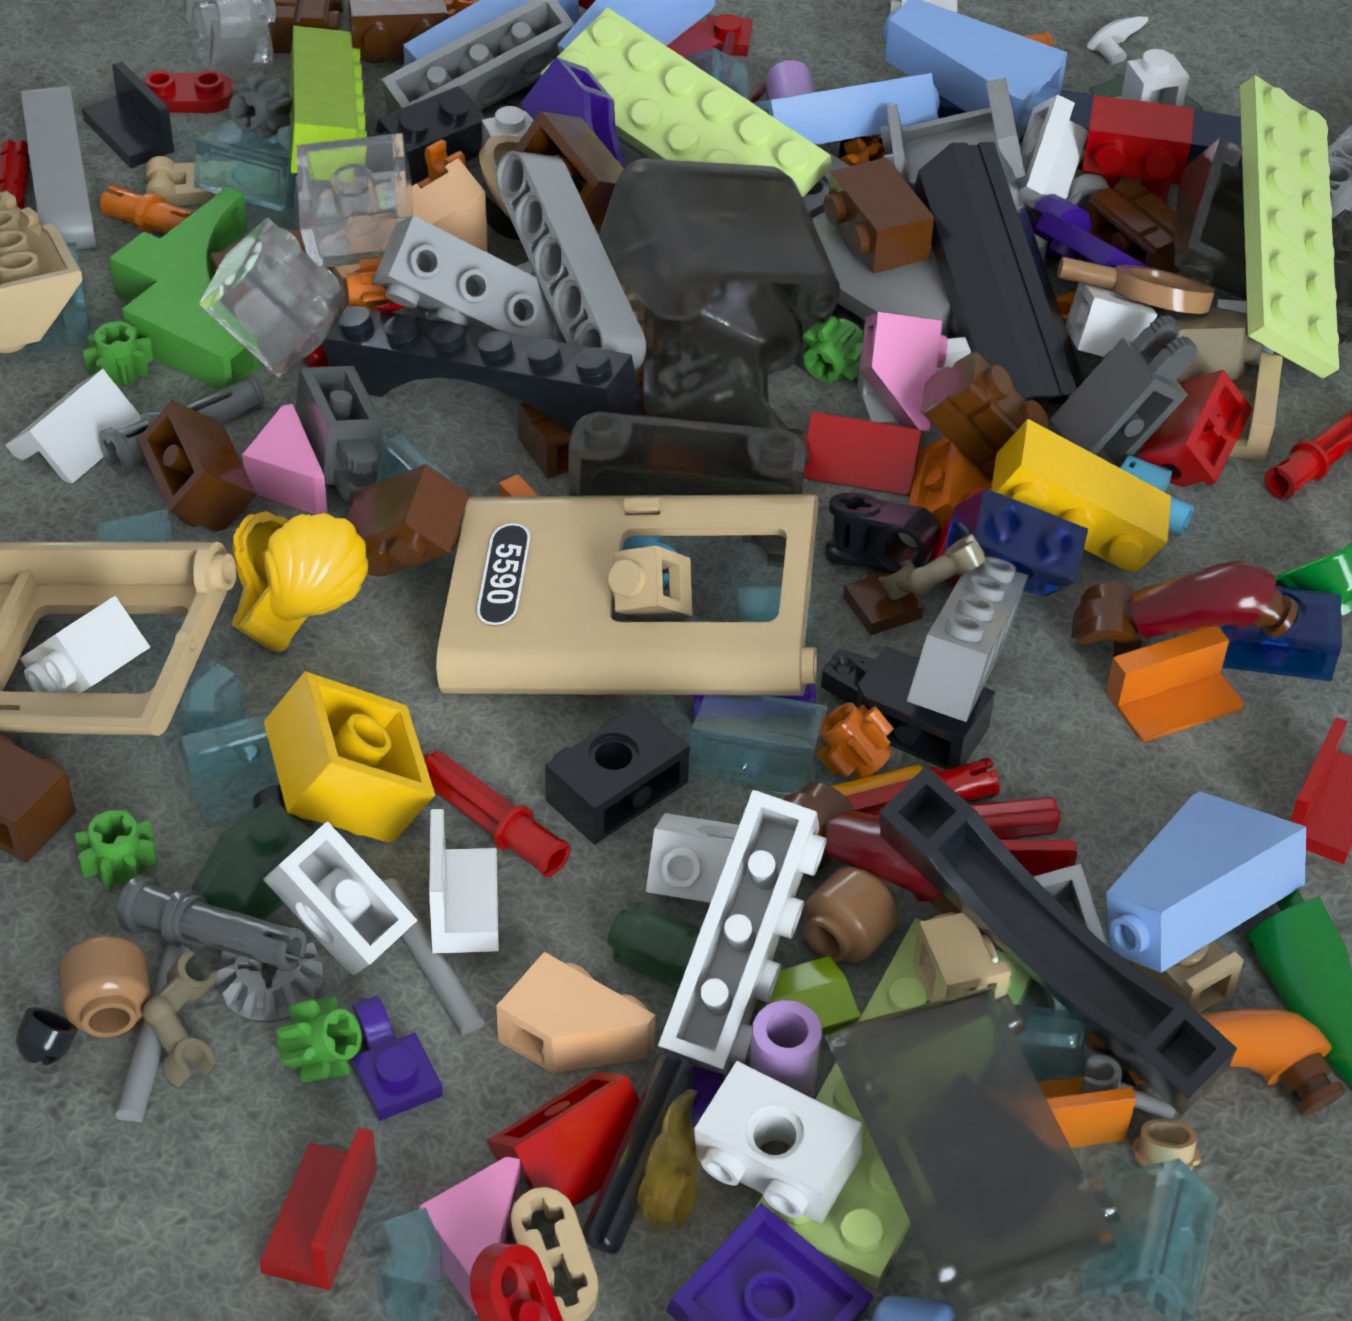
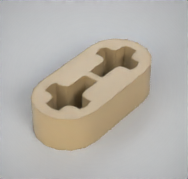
(570, 1248)

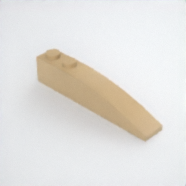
(34, 275)

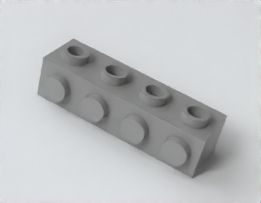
(462, 283)

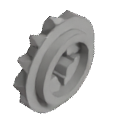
(246, 993)

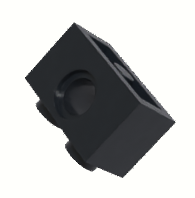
(616, 773)

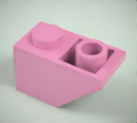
(898, 361)

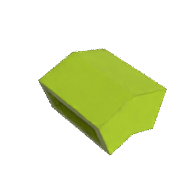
(822, 989)

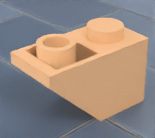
(571, 1020)

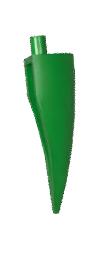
(1309, 971)

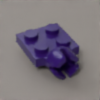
(1069, 235)
(768, 1276)

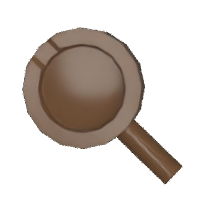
(1142, 284)

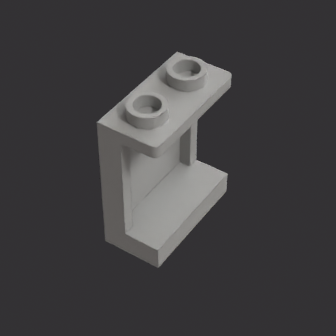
(916, 144)

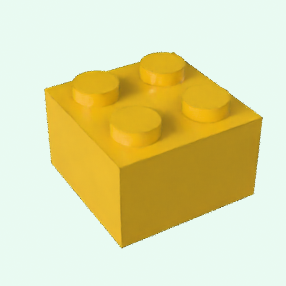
(348, 758)

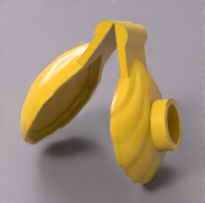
(294, 572)

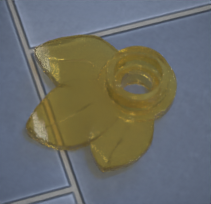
(671, 1169)

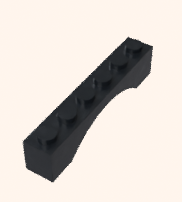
(546, 374)
(1119, 1004)

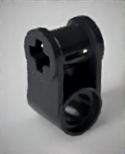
(869, 529)

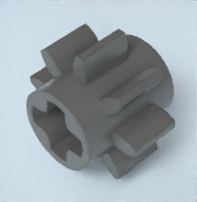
(260, 106)

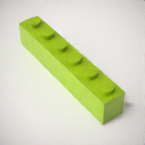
(324, 88)

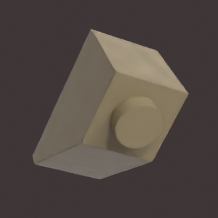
(1220, 343)

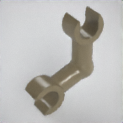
(958, 559)
(162, 1017)

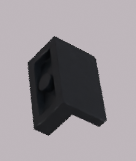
(133, 121)

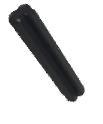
(618, 1196)

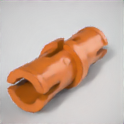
(145, 211)

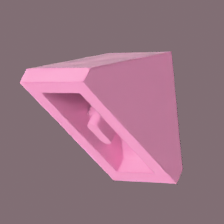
(285, 465)
(474, 1217)

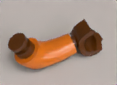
(1275, 1046)

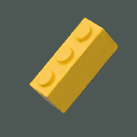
(1122, 513)

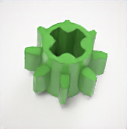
(833, 350)
(118, 352)
(115, 847)
(319, 1039)

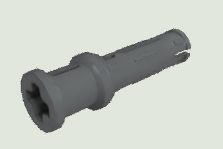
(223, 405)
(188, 918)

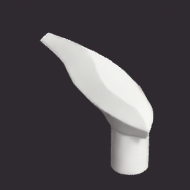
(1109, 36)

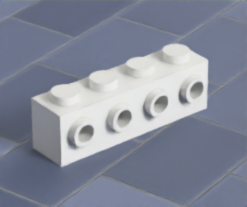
(741, 932)

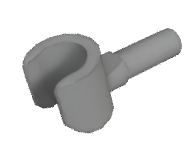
(1105, 1074)

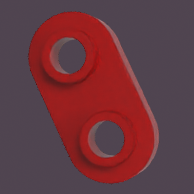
(191, 91)
(511, 1285)

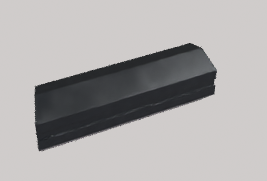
(996, 270)

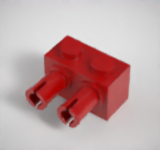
(1138, 142)

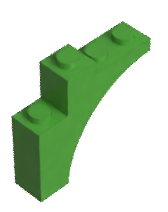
(166, 283)

